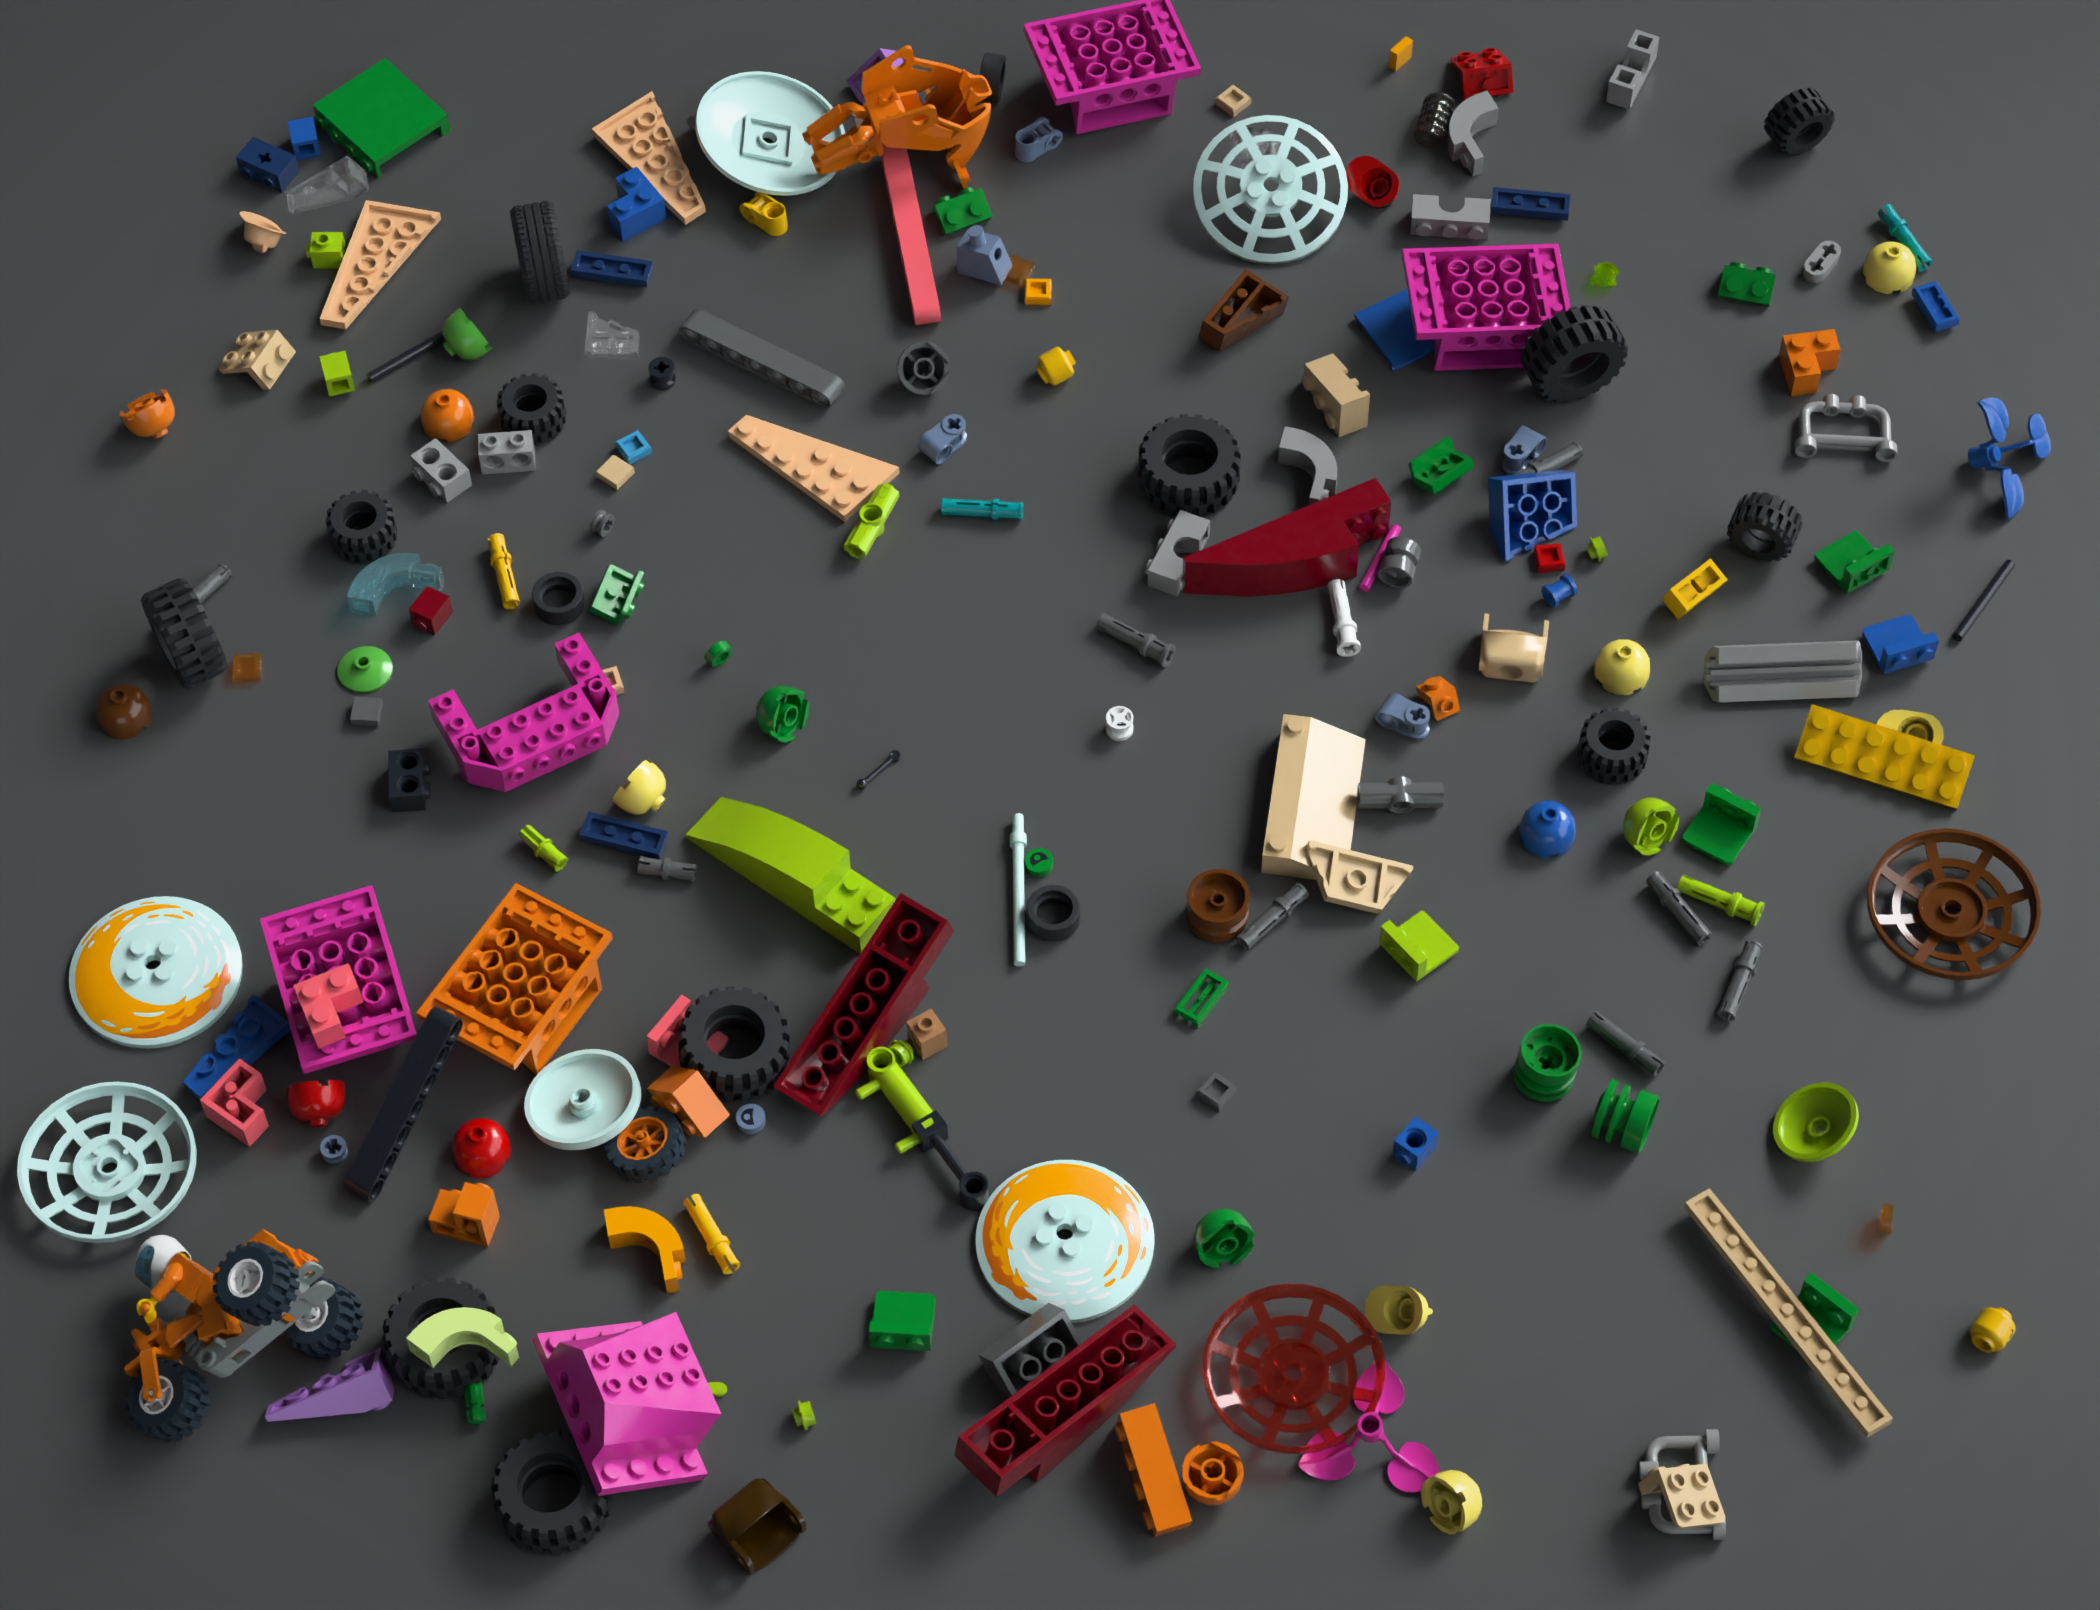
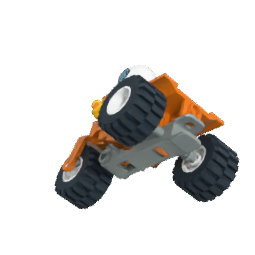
(242, 1310)

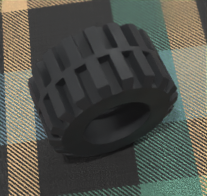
(1799, 121)
(527, 393)
(357, 510)
(1764, 526)
(1619, 728)

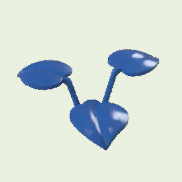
(1988, 455)

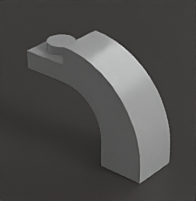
(1469, 118)
(1313, 456)

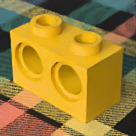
(1694, 588)

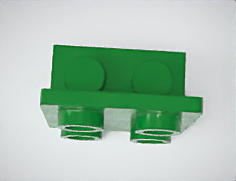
(1854, 561)
(1827, 1307)

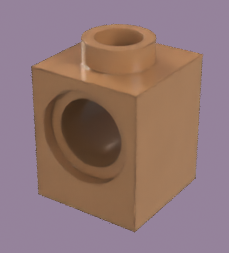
(926, 1034)

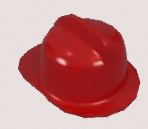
(1372, 181)

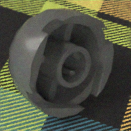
(923, 368)

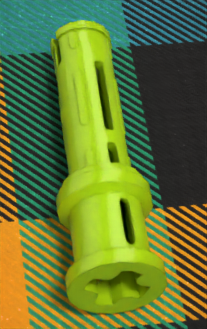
(1733, 904)

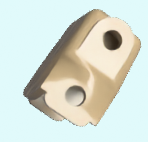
(1512, 653)

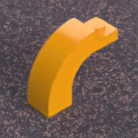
(647, 1229)

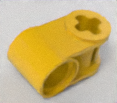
(766, 214)

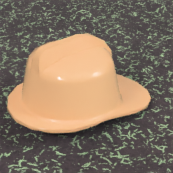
(260, 231)

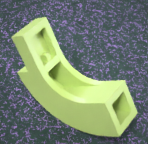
(458, 1327)

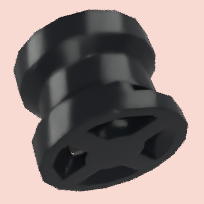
(662, 373)

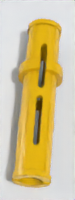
(501, 562)
(716, 1243)

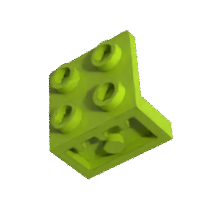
(1417, 944)

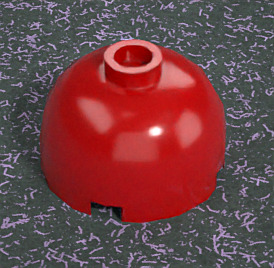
(316, 1101)
(481, 1148)

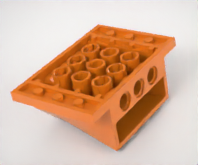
(523, 980)

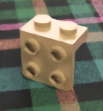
(261, 355)
(1687, 1493)

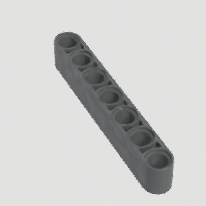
(761, 358)

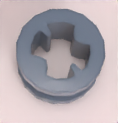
(328, 1142)

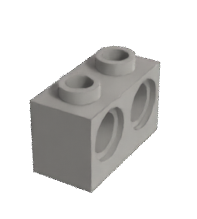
(506, 452)
(440, 471)

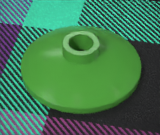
(368, 677)

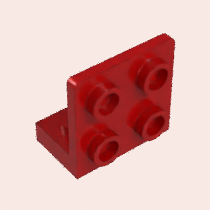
(1484, 72)

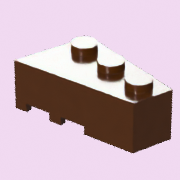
(1241, 311)

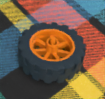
(648, 1161)

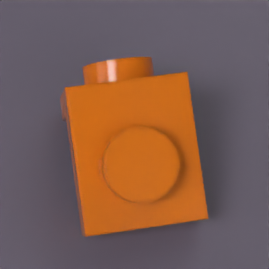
(1440, 696)

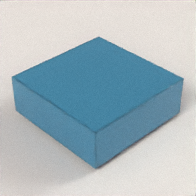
(633, 447)

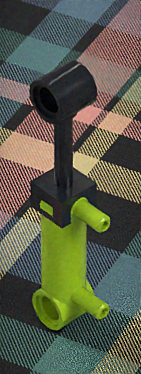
(926, 1125)

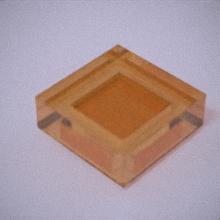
(1020, 270)
(247, 667)

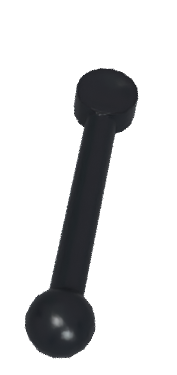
(895, 756)

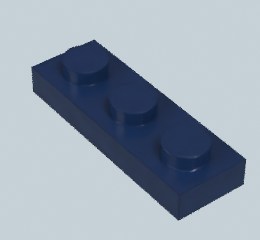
(1530, 203)
(612, 268)
(624, 835)

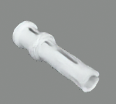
(1344, 626)

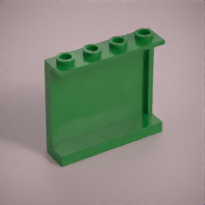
(378, 115)

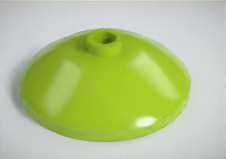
(1809, 1113)

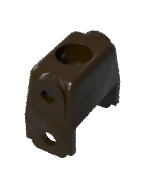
(756, 1525)

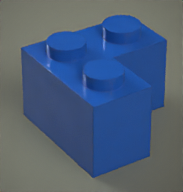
(637, 207)

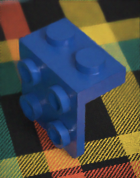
(1899, 643)

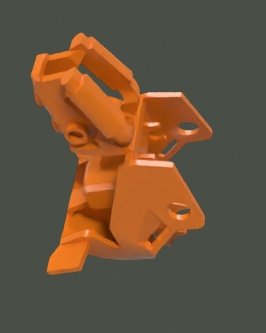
(898, 118)

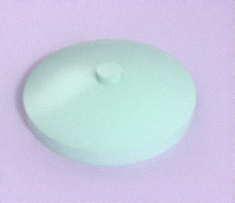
(582, 1099)

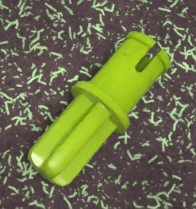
(543, 848)

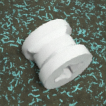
(1118, 716)

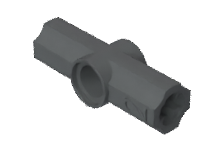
(1400, 795)

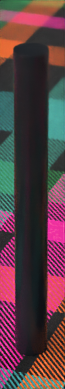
(405, 357)
(1983, 600)

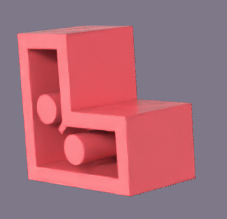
(325, 997)
(233, 1104)

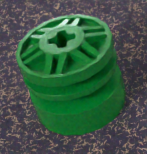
(1547, 1062)
(1625, 1116)

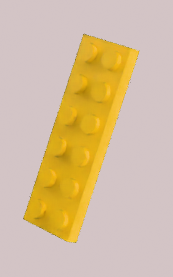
(1884, 756)

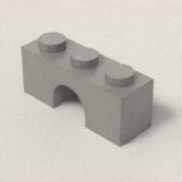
(1631, 75)
(1431, 220)
(1184, 535)

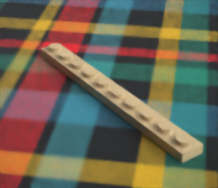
(1788, 1313)

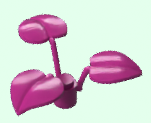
(1411, 1465)

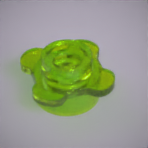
(1605, 274)

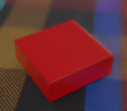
(1549, 558)

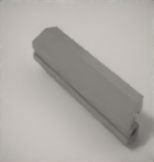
(1783, 671)

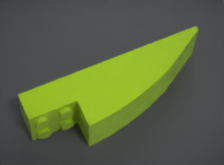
(794, 867)

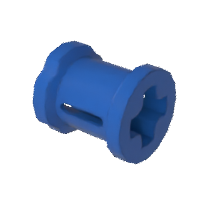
(1559, 590)

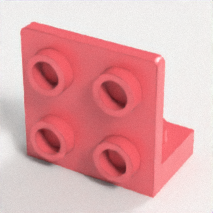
(663, 1038)

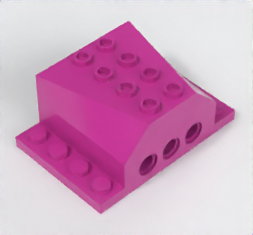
(1113, 61)
(1483, 300)
(324, 937)
(631, 1401)

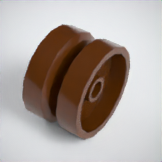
(1218, 905)

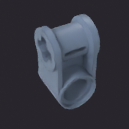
(1035, 140)
(944, 438)
(1522, 450)
(1402, 714)

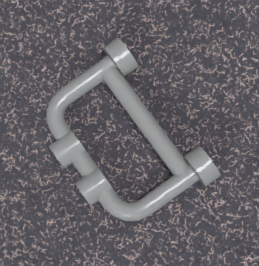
(1807, 443)
(1702, 1446)

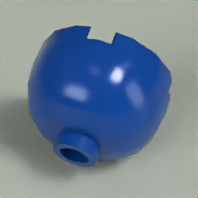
(1547, 829)

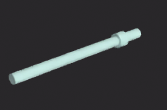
(1018, 842)

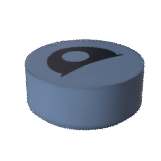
(750, 1118)

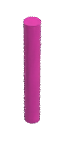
(1373, 569)

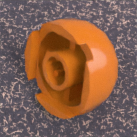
(150, 415)
(447, 415)
(1212, 1473)

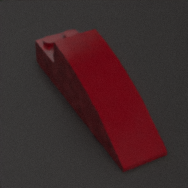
(1293, 550)
(867, 1006)
(1063, 1404)

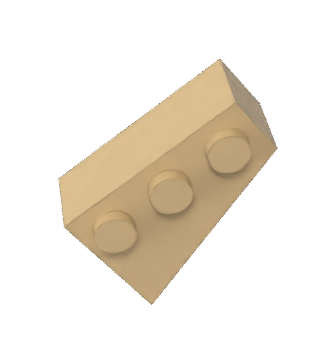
(1336, 394)

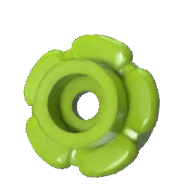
(1596, 548)
(903, 1052)
(804, 1414)

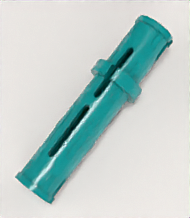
(1899, 229)
(994, 509)

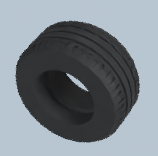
(540, 252)

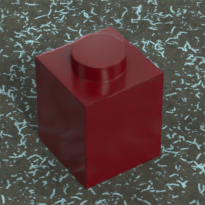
(430, 610)

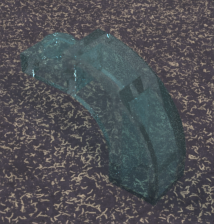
(388, 574)

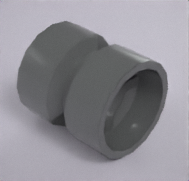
(1399, 562)

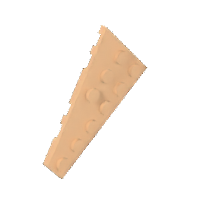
(643, 140)
(376, 251)
(825, 472)

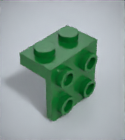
(1722, 825)
(902, 1321)

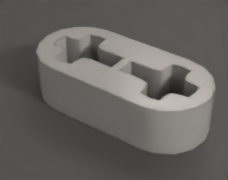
(1825, 264)

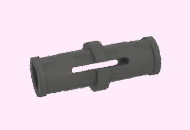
(667, 869)

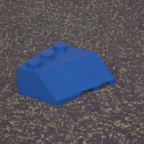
(1530, 509)

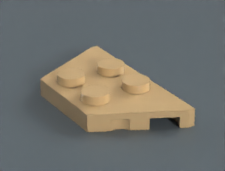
(1355, 877)

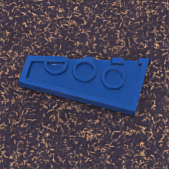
(247, 1039)

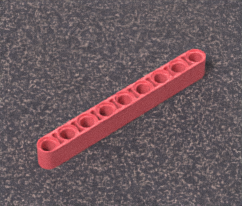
(910, 236)

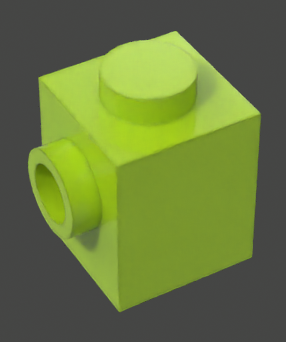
(326, 250)
(337, 373)

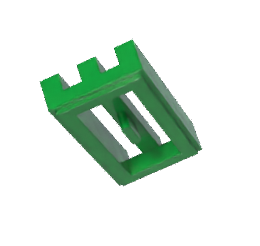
(1189, 1015)

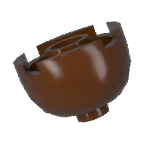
(123, 711)

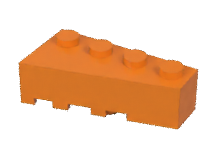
(1153, 1470)

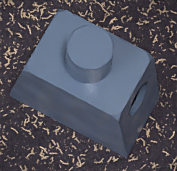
(982, 256)

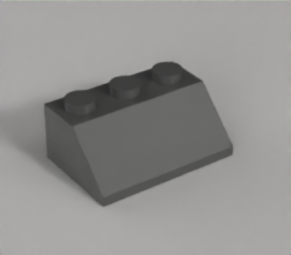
(1030, 1349)

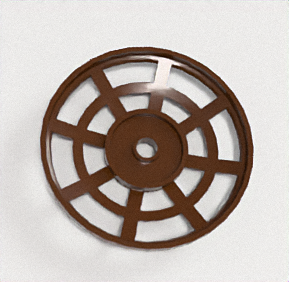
(1955, 893)

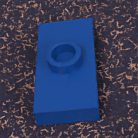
(1935, 306)

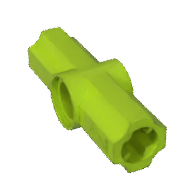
(871, 520)

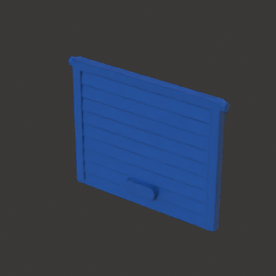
(1392, 330)

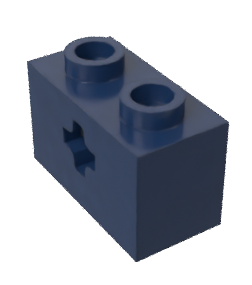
(267, 164)

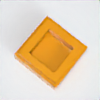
(1400, 53)
(1038, 291)

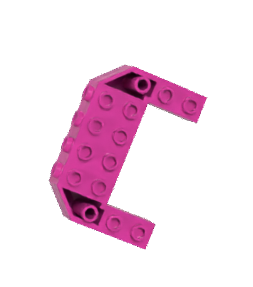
(538, 735)

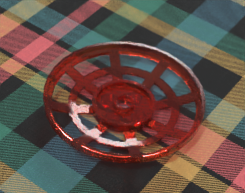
(1296, 1354)

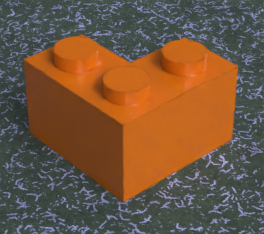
(1805, 357)
(691, 1098)
(466, 1214)

